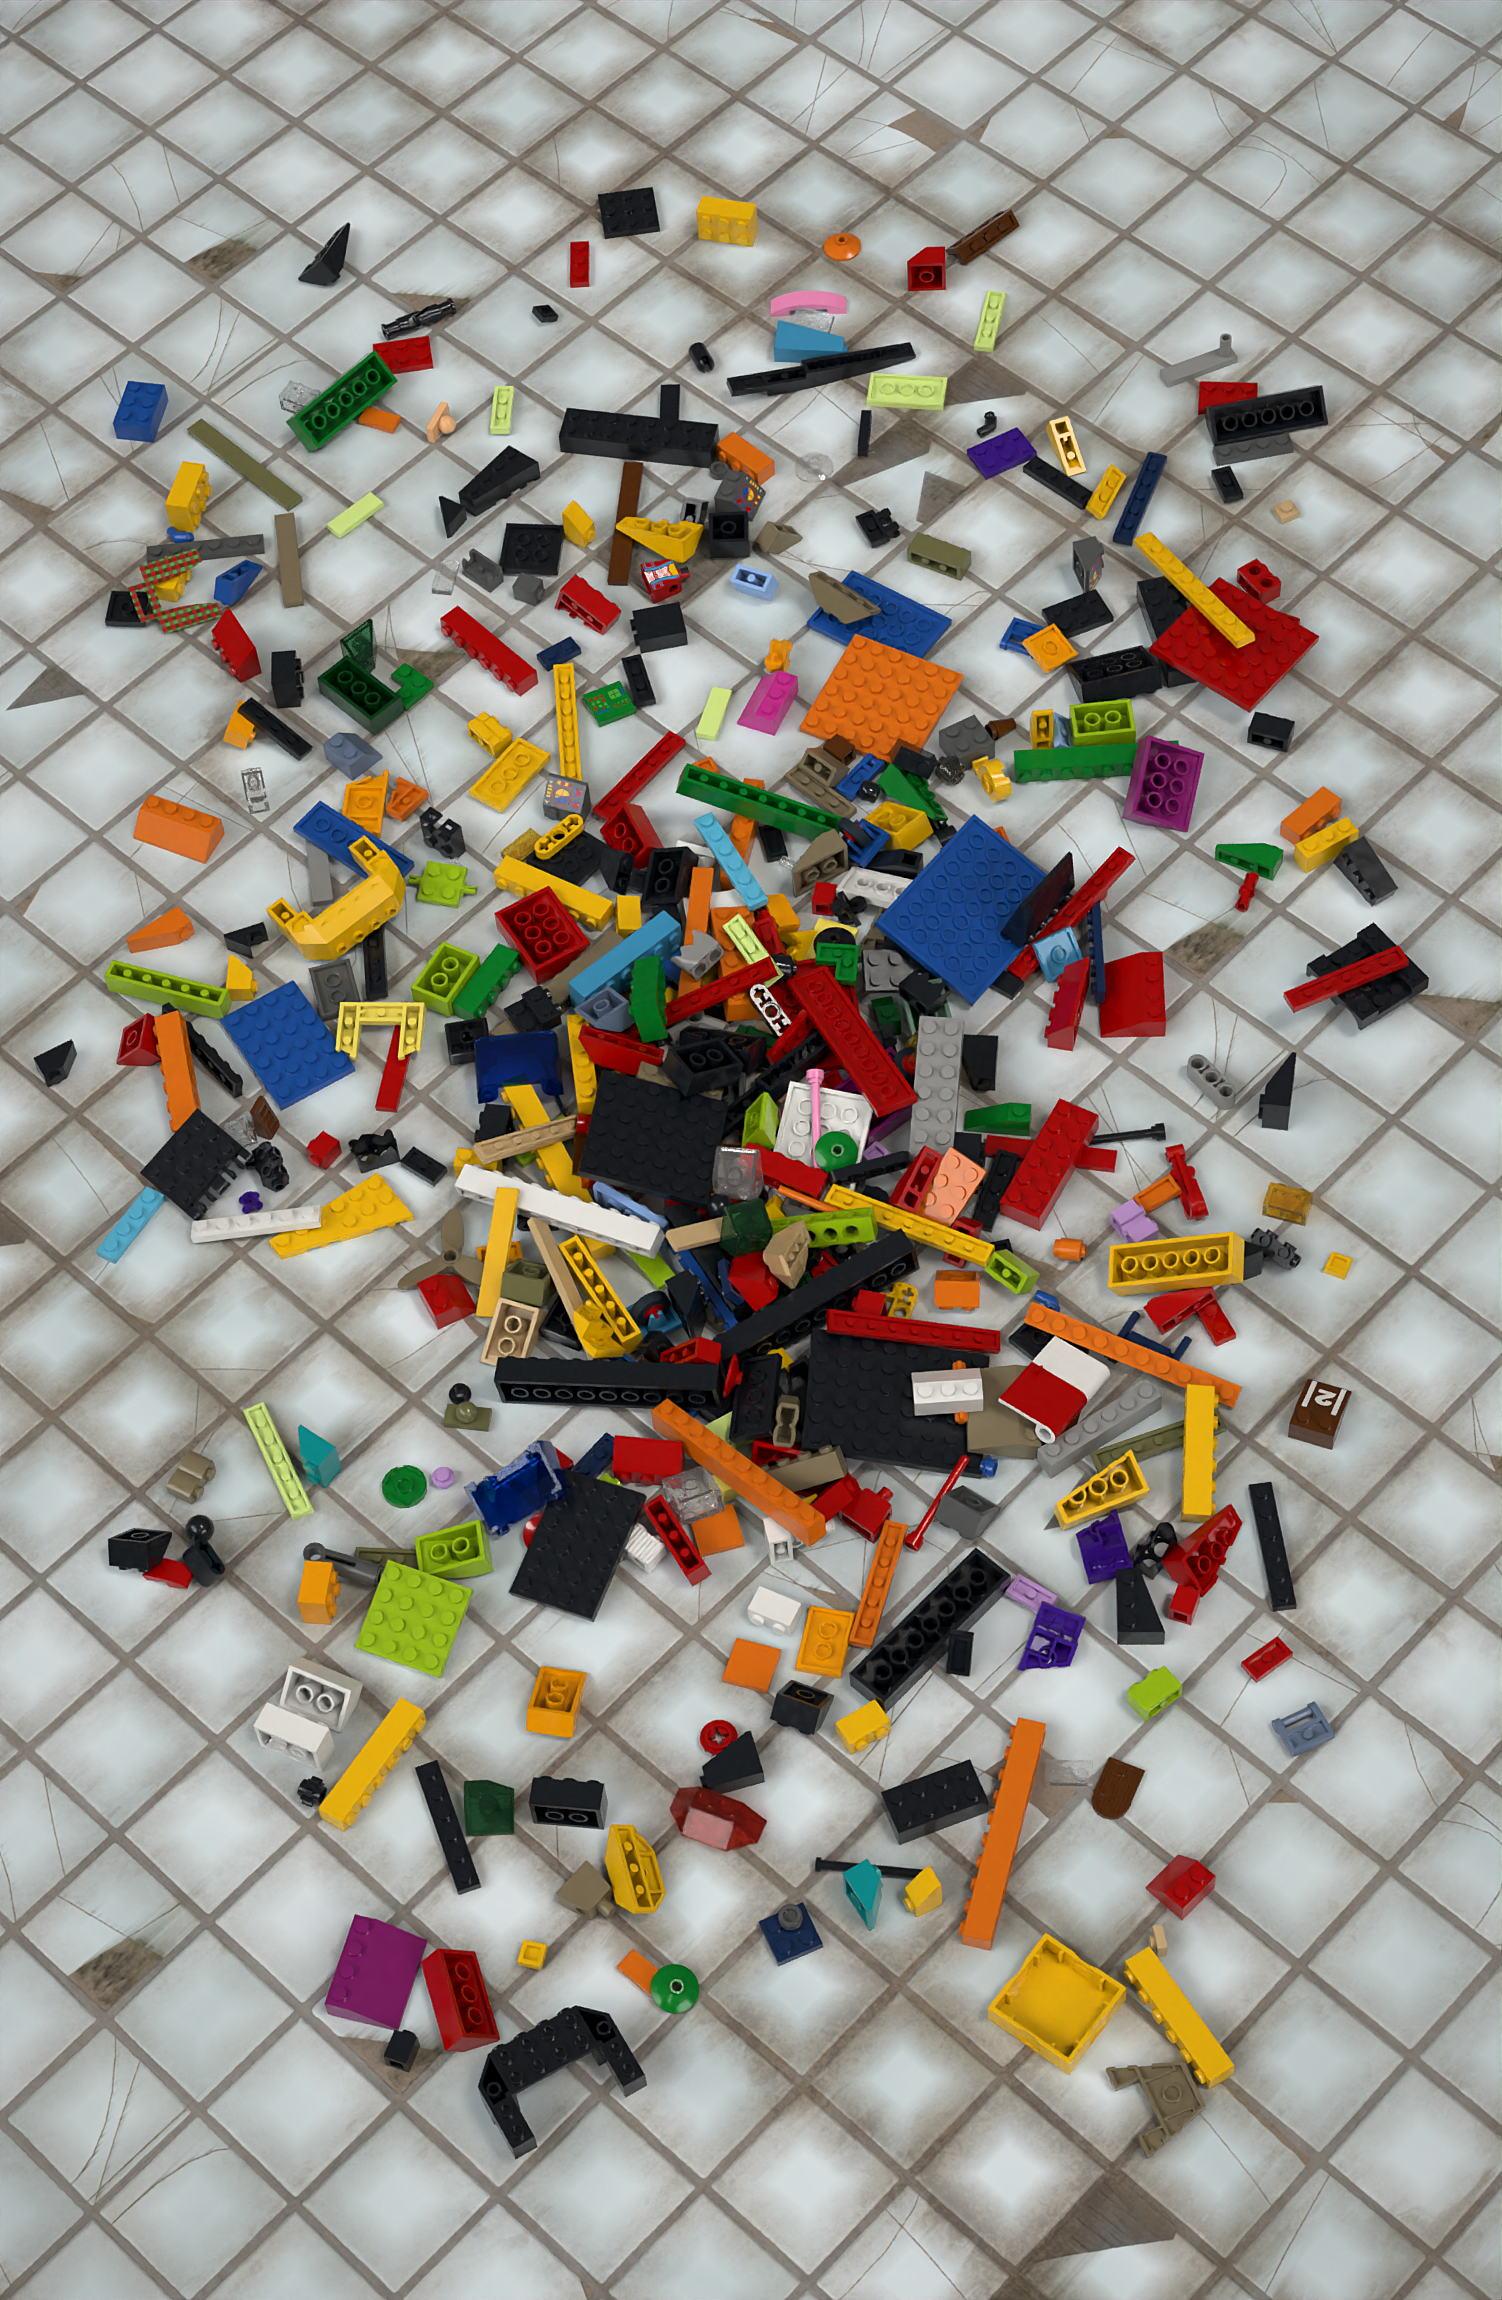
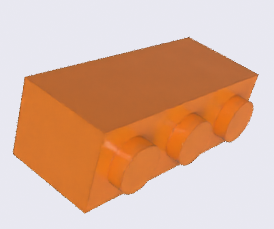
(745, 458)
(1311, 816)

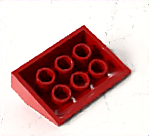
(541, 934)
(1134, 997)

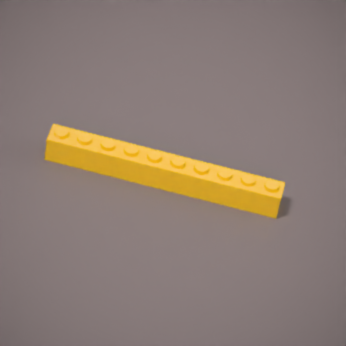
(551, 1158)

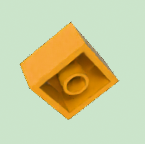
(318, 1592)

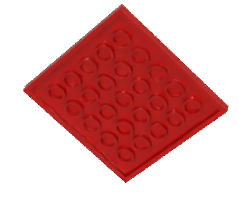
(1242, 673)

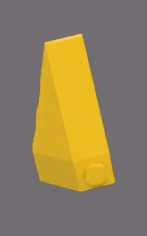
(665, 538)

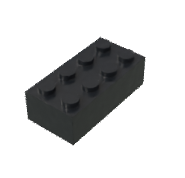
(934, 1802)

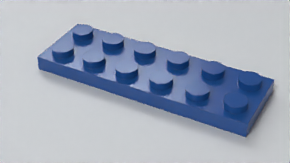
(335, 833)

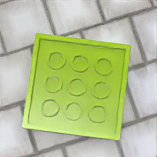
(414, 1618)

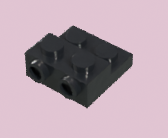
(534, 1011)

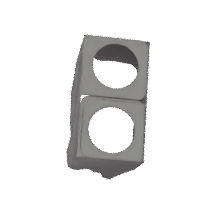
(700, 956)

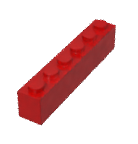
(488, 651)

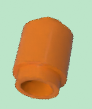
(1069, 1249)

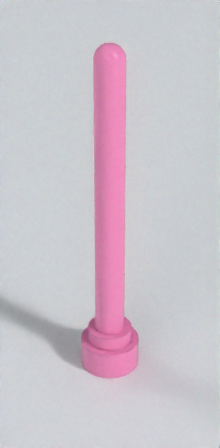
(815, 1079)

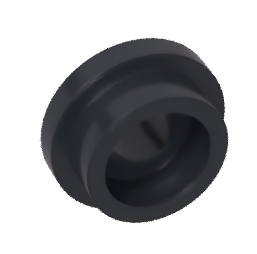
(459, 1388)

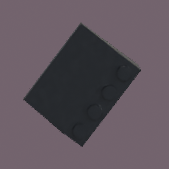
(1114, 675)
(1041, 903)

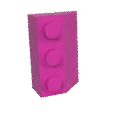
(770, 702)

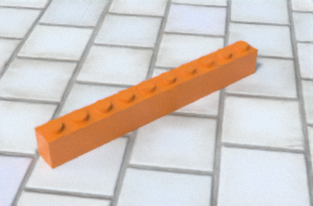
(739, 1473)
(1003, 1835)

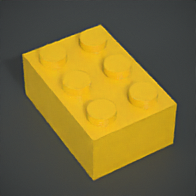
(727, 221)
(188, 496)

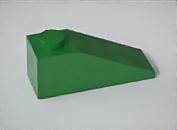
(1251, 857)
(1000, 1119)

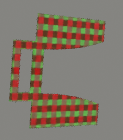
(179, 617)

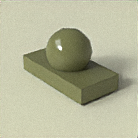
(467, 1417)

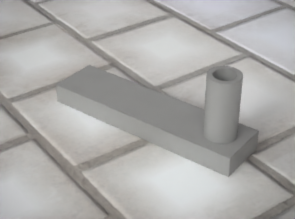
(1201, 364)

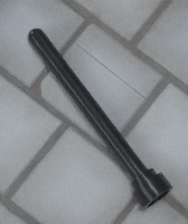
(1156, 1132)

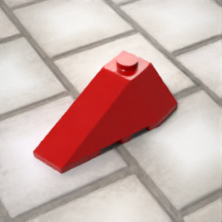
(1202, 1552)

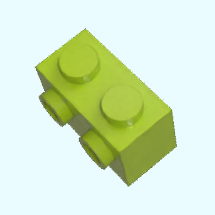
(1012, 1272)
(1154, 1693)

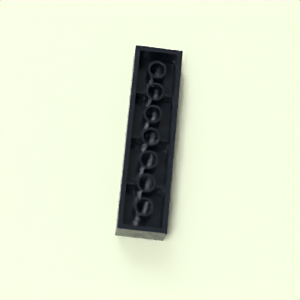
(639, 438)
(924, 1633)

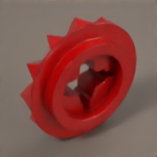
(708, 1735)

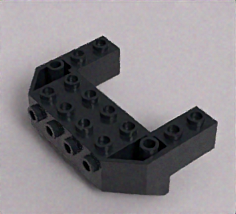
(545, 2051)

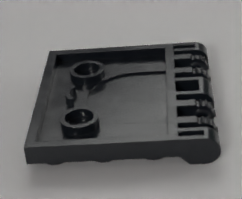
(194, 1163)

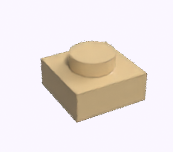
(1286, 511)
(1158, 1941)

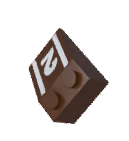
(1319, 1414)

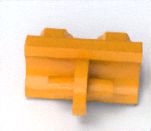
(778, 656)

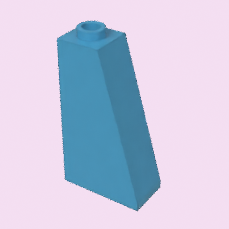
(801, 343)

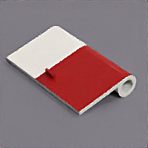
(1055, 1388)

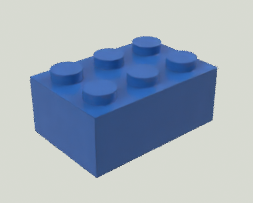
(140, 411)

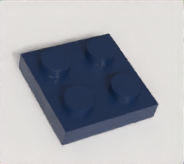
(790, 1944)

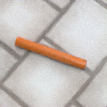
(806, 1199)

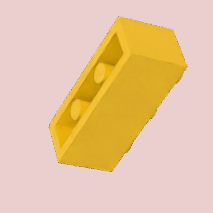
(1324, 844)

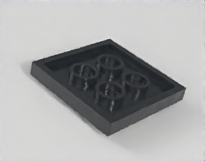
(628, 213)
(532, 549)
(573, 862)

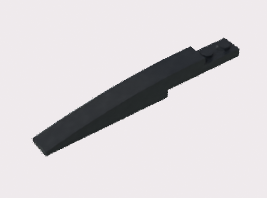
(821, 370)
(777, 1079)

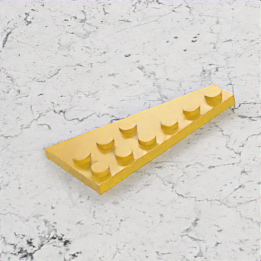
(349, 1216)

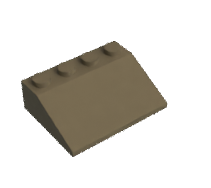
(999, 1428)

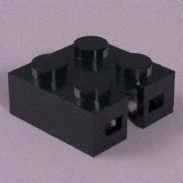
(448, 842)

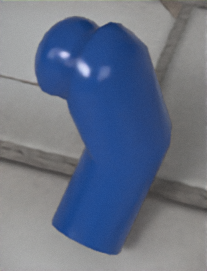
(180, 537)
(1048, 1300)

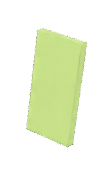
(906, 391)

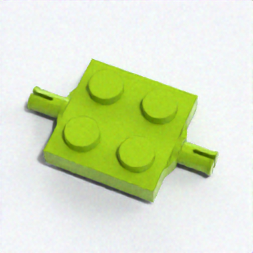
(442, 884)

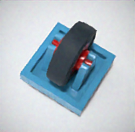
(655, 1313)

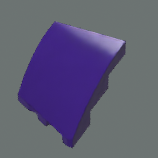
(1104, 1549)
(1052, 1638)

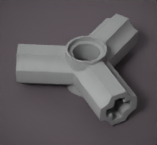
(703, 1021)

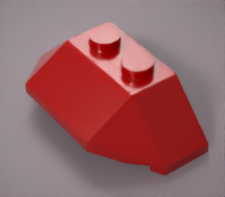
(618, 1050)

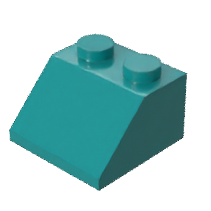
(318, 1458)
(863, 1890)

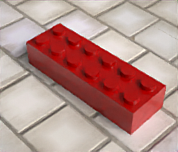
(1049, 1164)

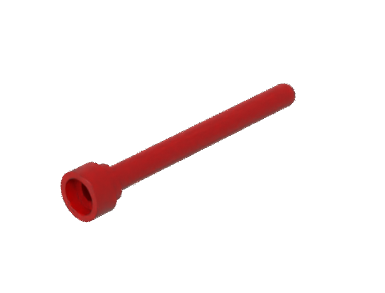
(915, 1539)

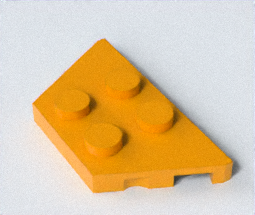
(366, 802)

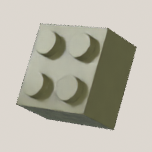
(527, 1283)

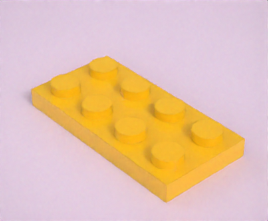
(509, 774)

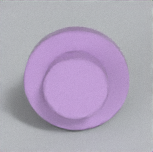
(443, 1477)

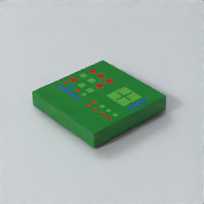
(609, 703)

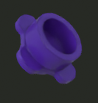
(249, 1197)

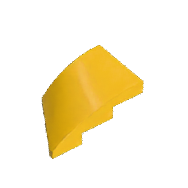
(595, 1333)

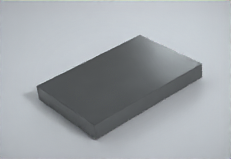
(333, 985)

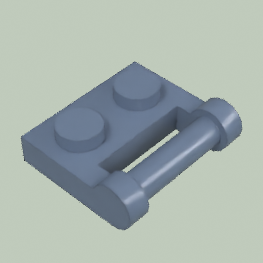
(1306, 1735)

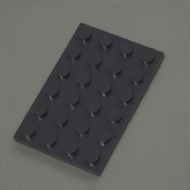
(578, 1546)

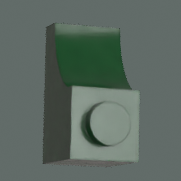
(886, 1014)

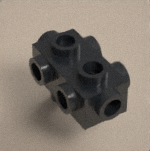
(270, 1166)
(1281, 1253)

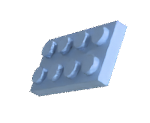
(609, 1198)

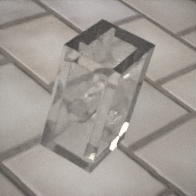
(296, 396)

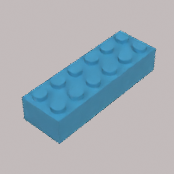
(657, 937)

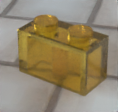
(1287, 1203)

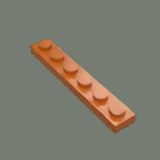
(878, 1584)

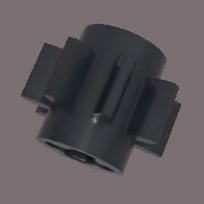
(312, 1791)

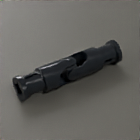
(429, 314)

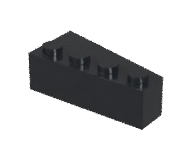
(498, 480)

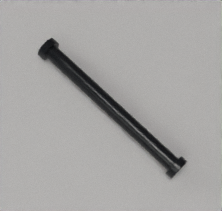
(885, 1870)

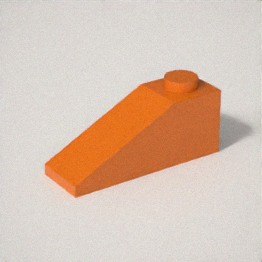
(163, 932)

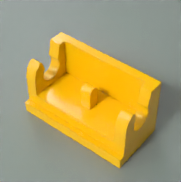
(627, 915)

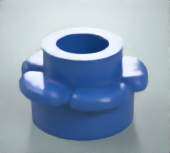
(989, 1467)

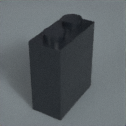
(659, 628)

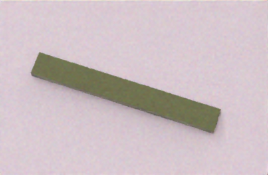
(245, 465)

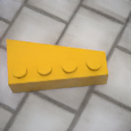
(1108, 1490)

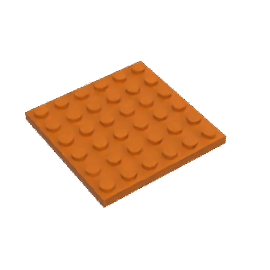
(880, 698)

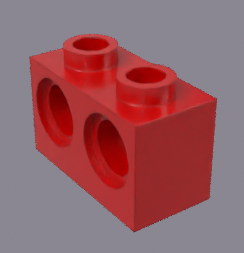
(1259, 581)

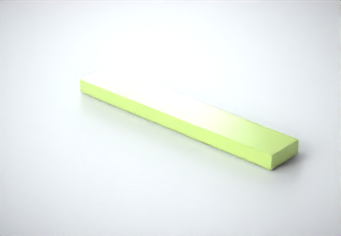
(278, 1461)

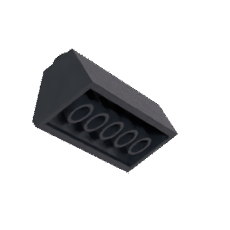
(1266, 415)
(706, 1256)

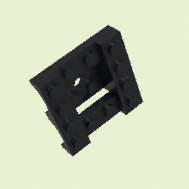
(1386, 992)

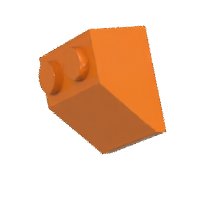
(957, 1289)

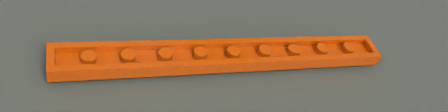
(1128, 1352)

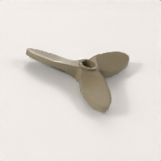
(452, 1241)

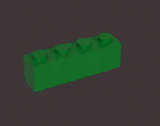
(487, 983)

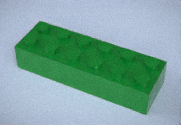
(341, 401)

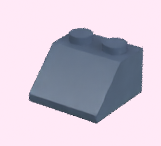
(350, 754)
(606, 1011)

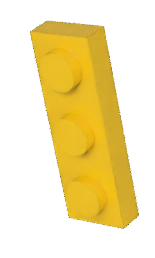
(1105, 491)

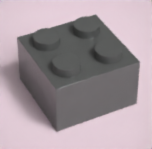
(967, 741)

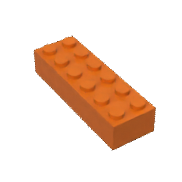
(736, 1007)

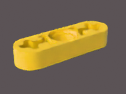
(560, 828)

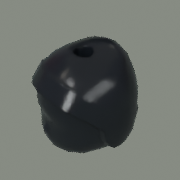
(869, 791)

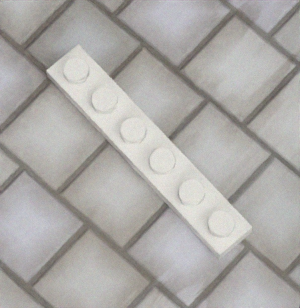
(256, 1224)

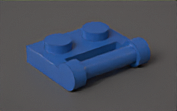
(1019, 631)

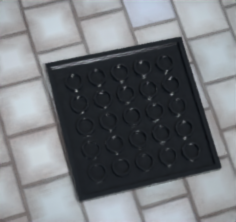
(653, 1139)

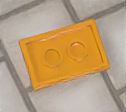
(825, 1642)

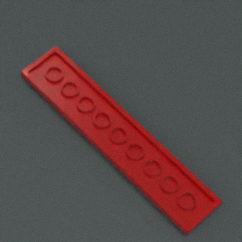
(852, 1041)

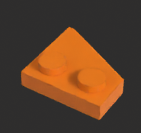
(405, 799)

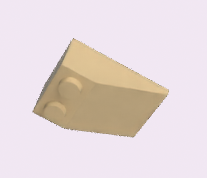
(512, 1331)

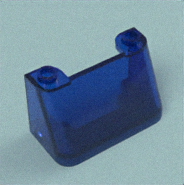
(518, 1061)
(518, 1488)

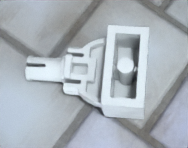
(781, 1542)

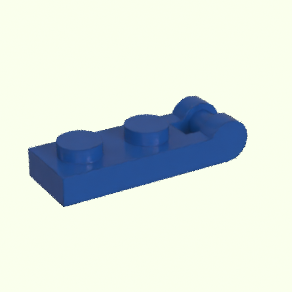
(862, 771)

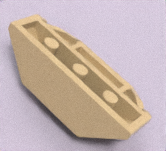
(788, 1253)

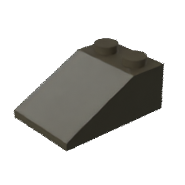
(820, 863)

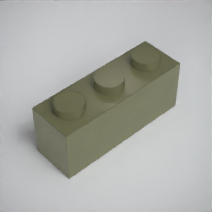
(939, 556)

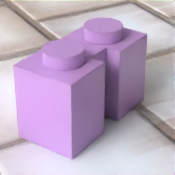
(1132, 1224)

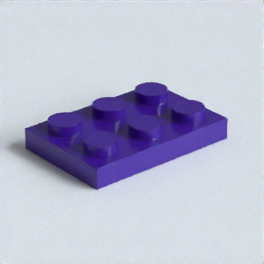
(1001, 453)

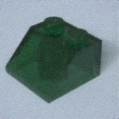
(745, 1228)

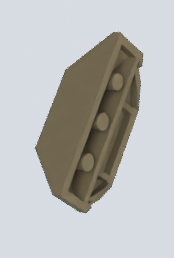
(840, 600)

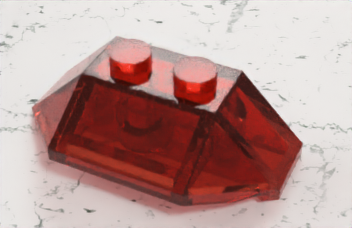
(716, 1819)

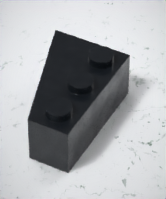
(1365, 871)
(1135, 1611)

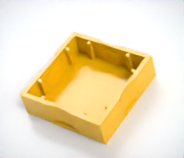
(1057, 2003)

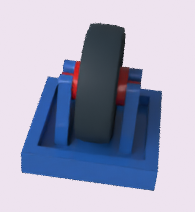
(862, 839)

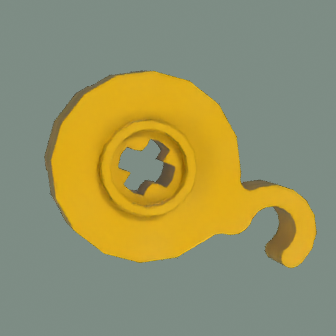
(992, 778)

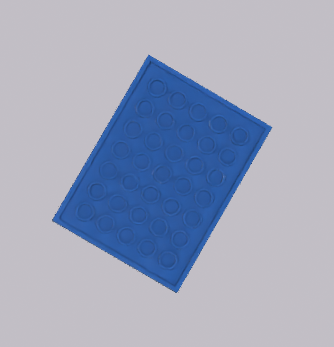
(960, 905)

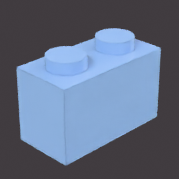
(754, 582)

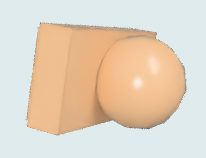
(440, 423)

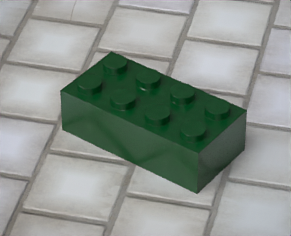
(360, 695)

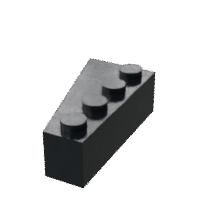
(747, 1047)

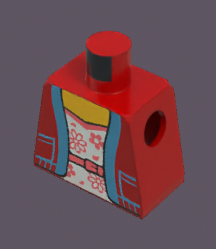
(663, 579)

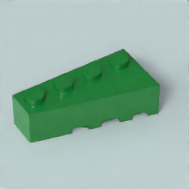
(649, 998)

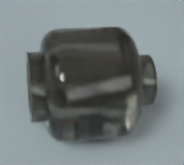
(949, 770)

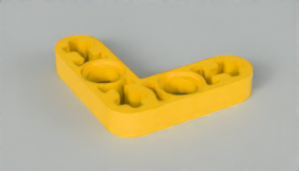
(896, 1297)

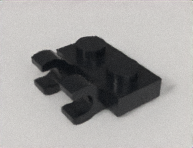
(872, 527)

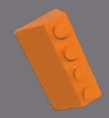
(178, 828)

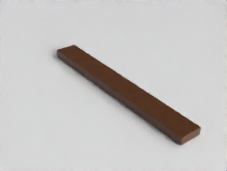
(627, 507)

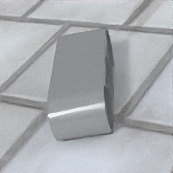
(1209, 1073)

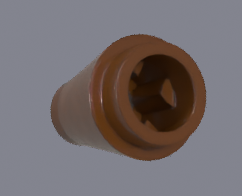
(999, 728)

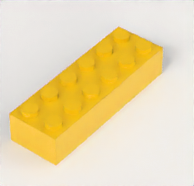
(1176, 1263)

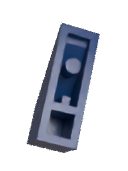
(235, 582)

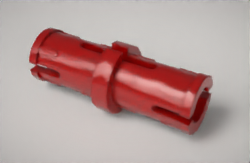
(1247, 891)

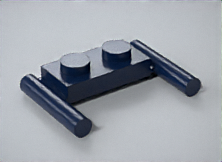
(1141, 1340)

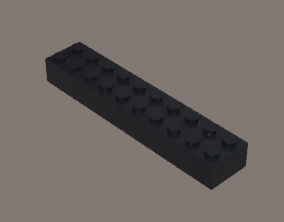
(807, 1307)
(609, 1383)

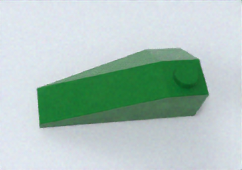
(911, 791)

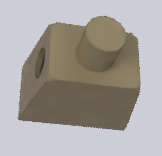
(587, 1893)

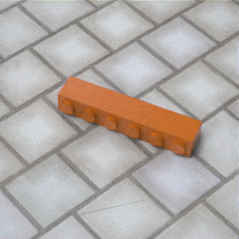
(742, 836)
(176, 1067)

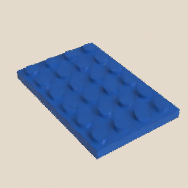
(900, 624)
(287, 1045)

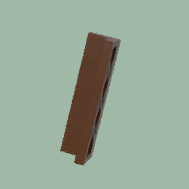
(984, 236)

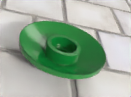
(827, 1158)
(666, 1997)

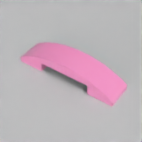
(809, 299)

